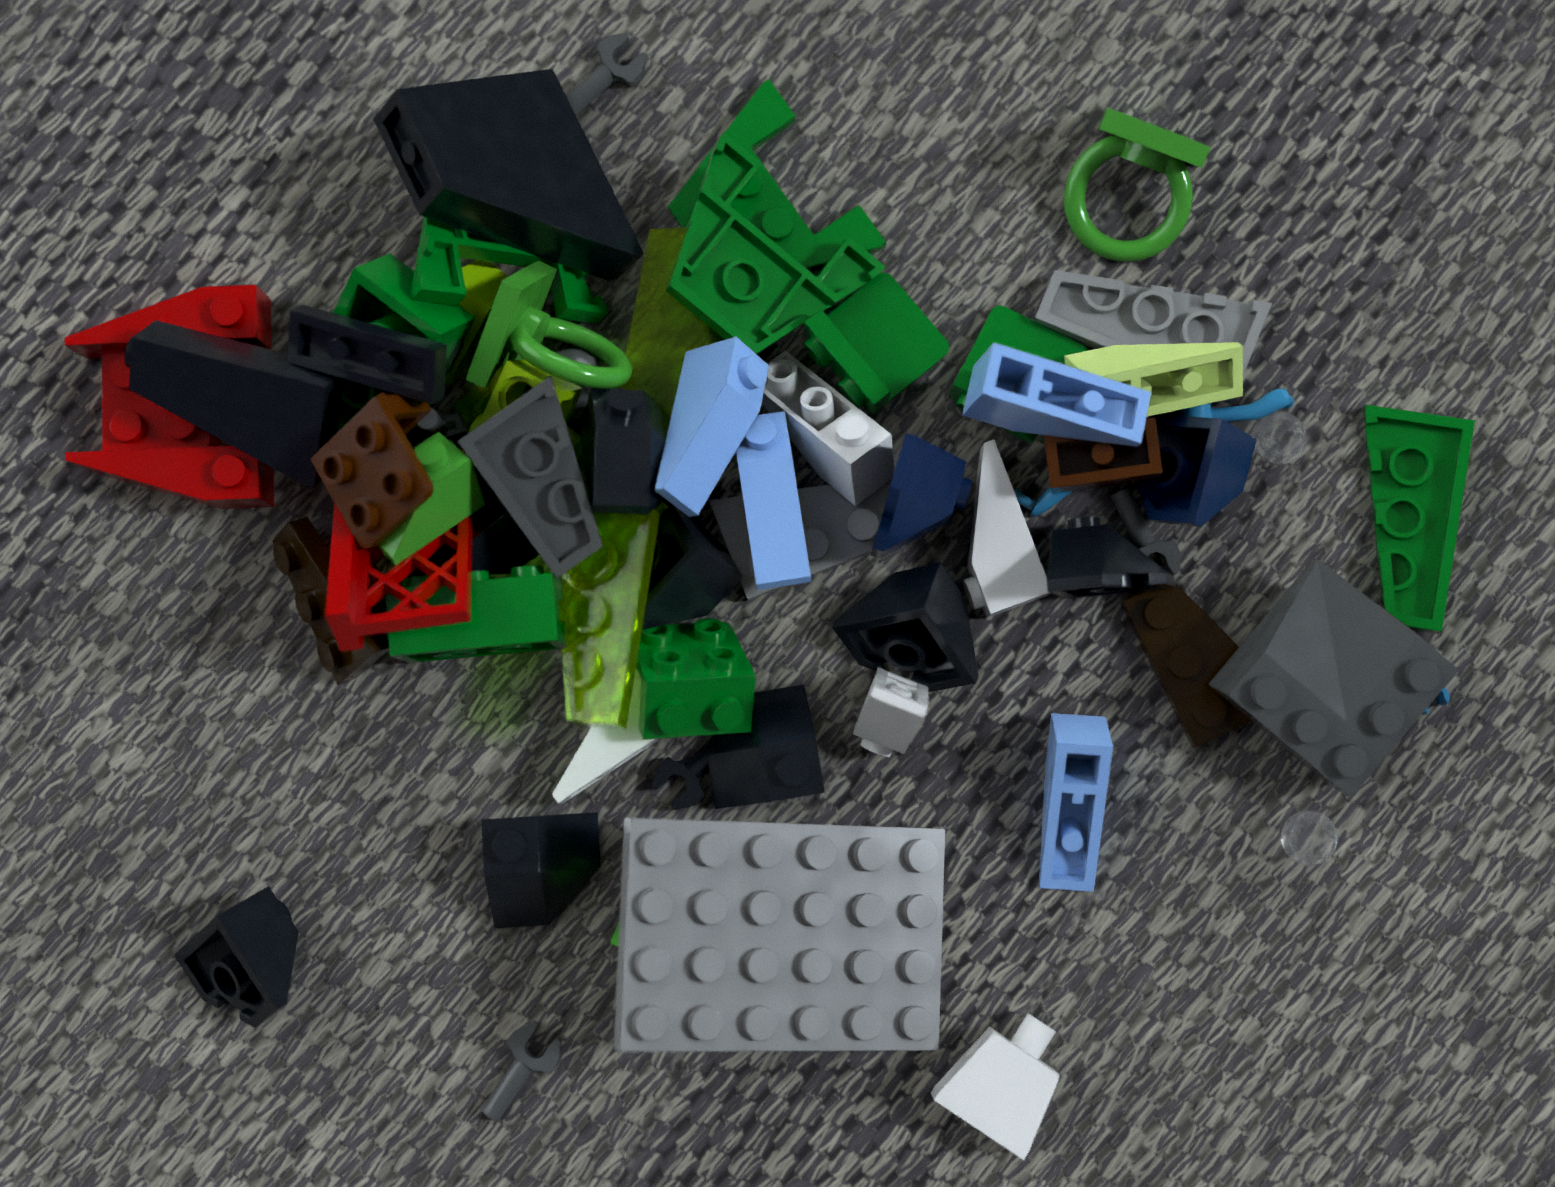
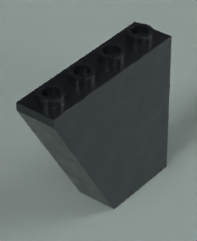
(510, 168)

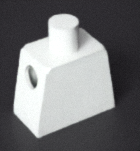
(1002, 1085)

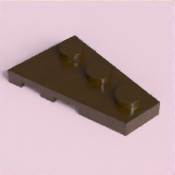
(306, 561)
(1185, 655)

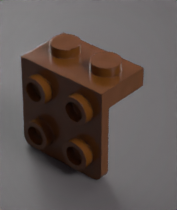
(375, 469)

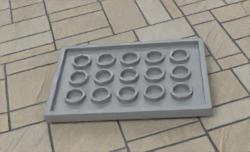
(778, 937)

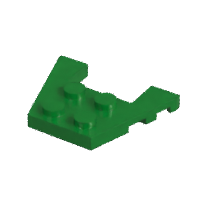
(763, 200)
(740, 276)
(441, 280)

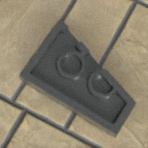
(537, 477)

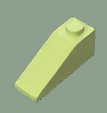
(1173, 373)

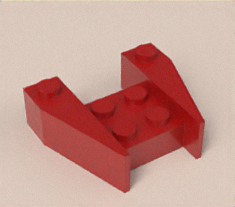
(154, 445)

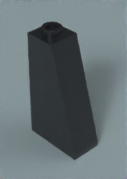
(238, 394)

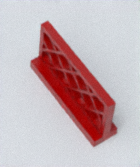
(352, 593)

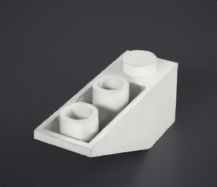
(829, 430)

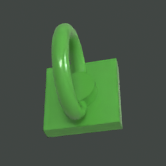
(1145, 146)
(519, 325)

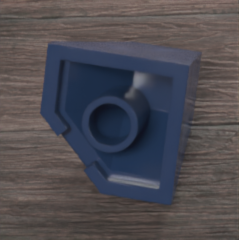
(1201, 466)
(920, 495)

